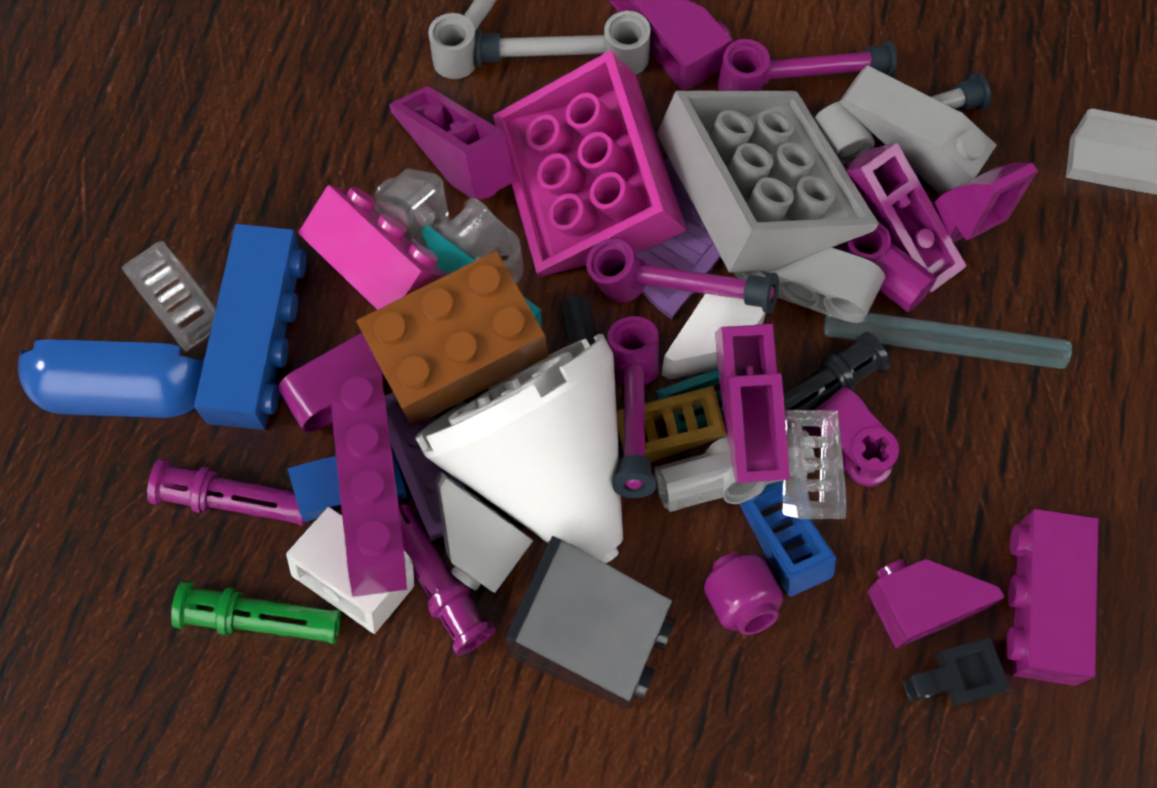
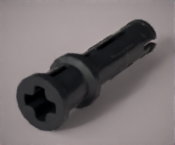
(838, 372)

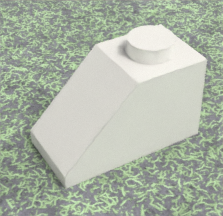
(695, 345)

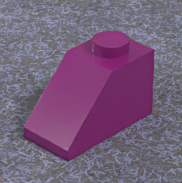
(927, 598)

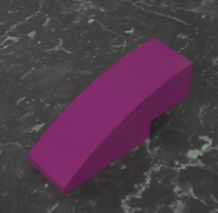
(984, 200)
(752, 403)

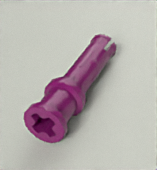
(205, 484)
(448, 598)

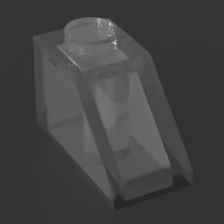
(413, 200)

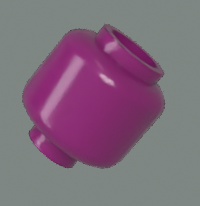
(743, 593)

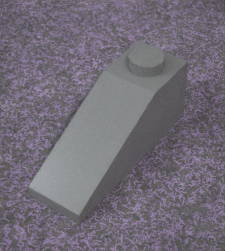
(934, 137)

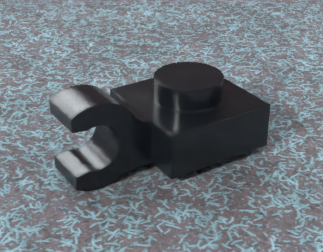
(965, 671)

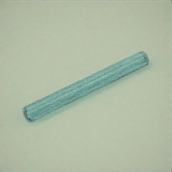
(955, 339)

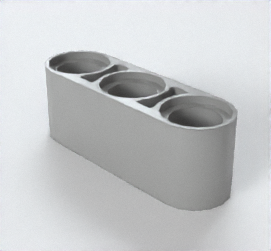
(829, 283)

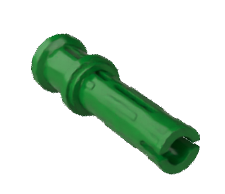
(228, 607)

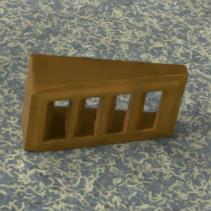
(666, 408)

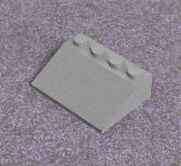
(761, 176)

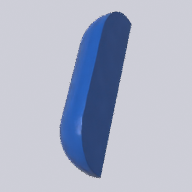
(109, 378)

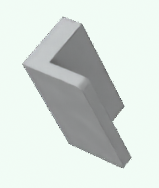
(1114, 151)

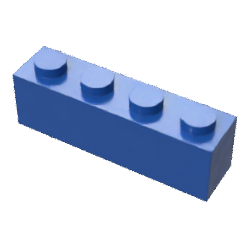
(250, 328)

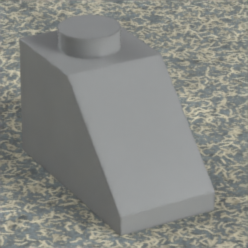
(477, 536)

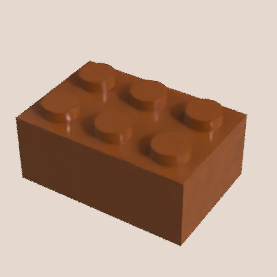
(454, 338)

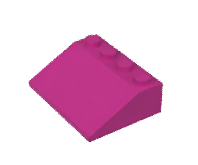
(588, 166)

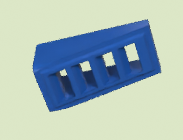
(801, 566)

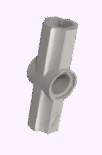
(707, 479)

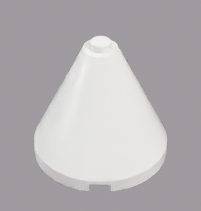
(543, 447)

